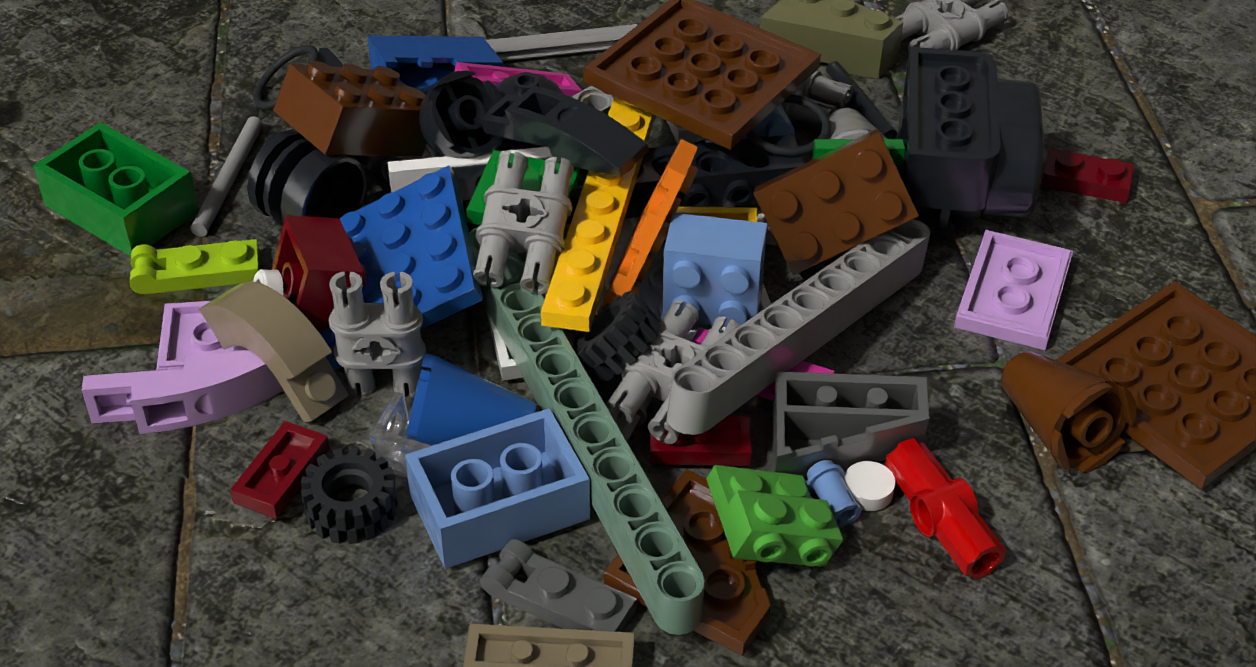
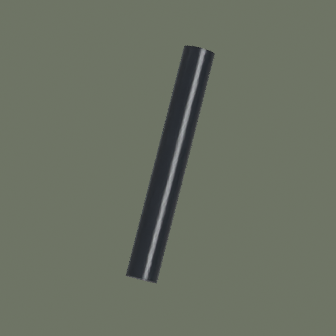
(861, 101)

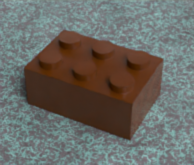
(352, 109)
(835, 202)

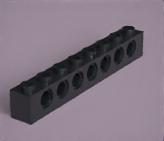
(722, 176)

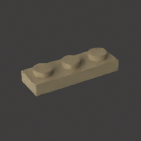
(546, 647)

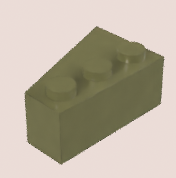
(841, 31)

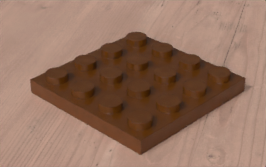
(702, 70)
(1188, 378)

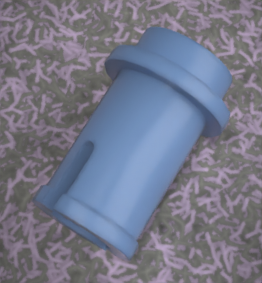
(828, 483)

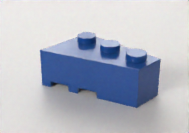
(428, 59)

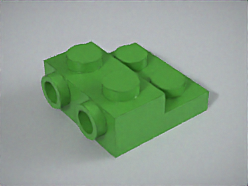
(773, 517)

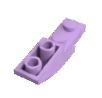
(173, 399)

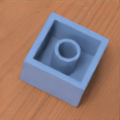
(714, 266)

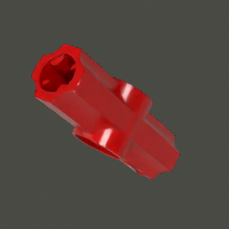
(945, 509)

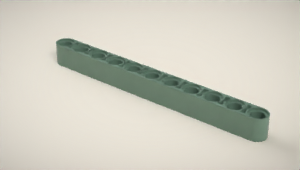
(618, 486)

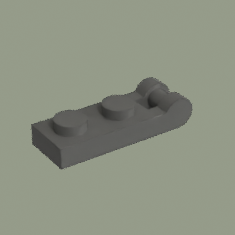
(556, 592)

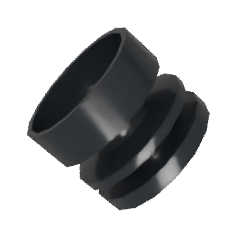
(301, 180)

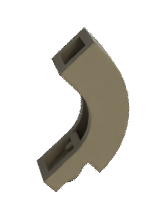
(283, 339)

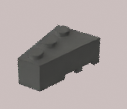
(844, 418)

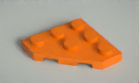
(649, 230)

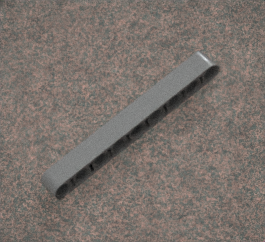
(793, 327)

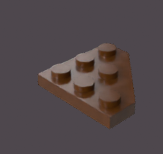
(733, 597)

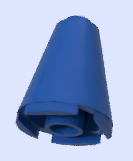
(458, 402)

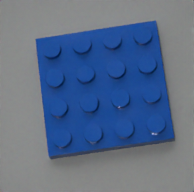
(421, 234)

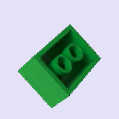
(116, 188)

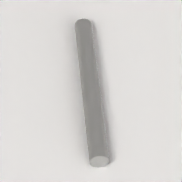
(226, 177)

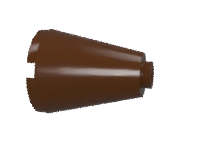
(1069, 409)

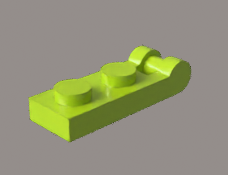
(193, 266)

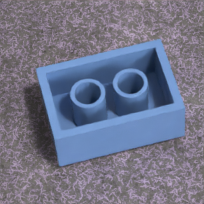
(498, 487)

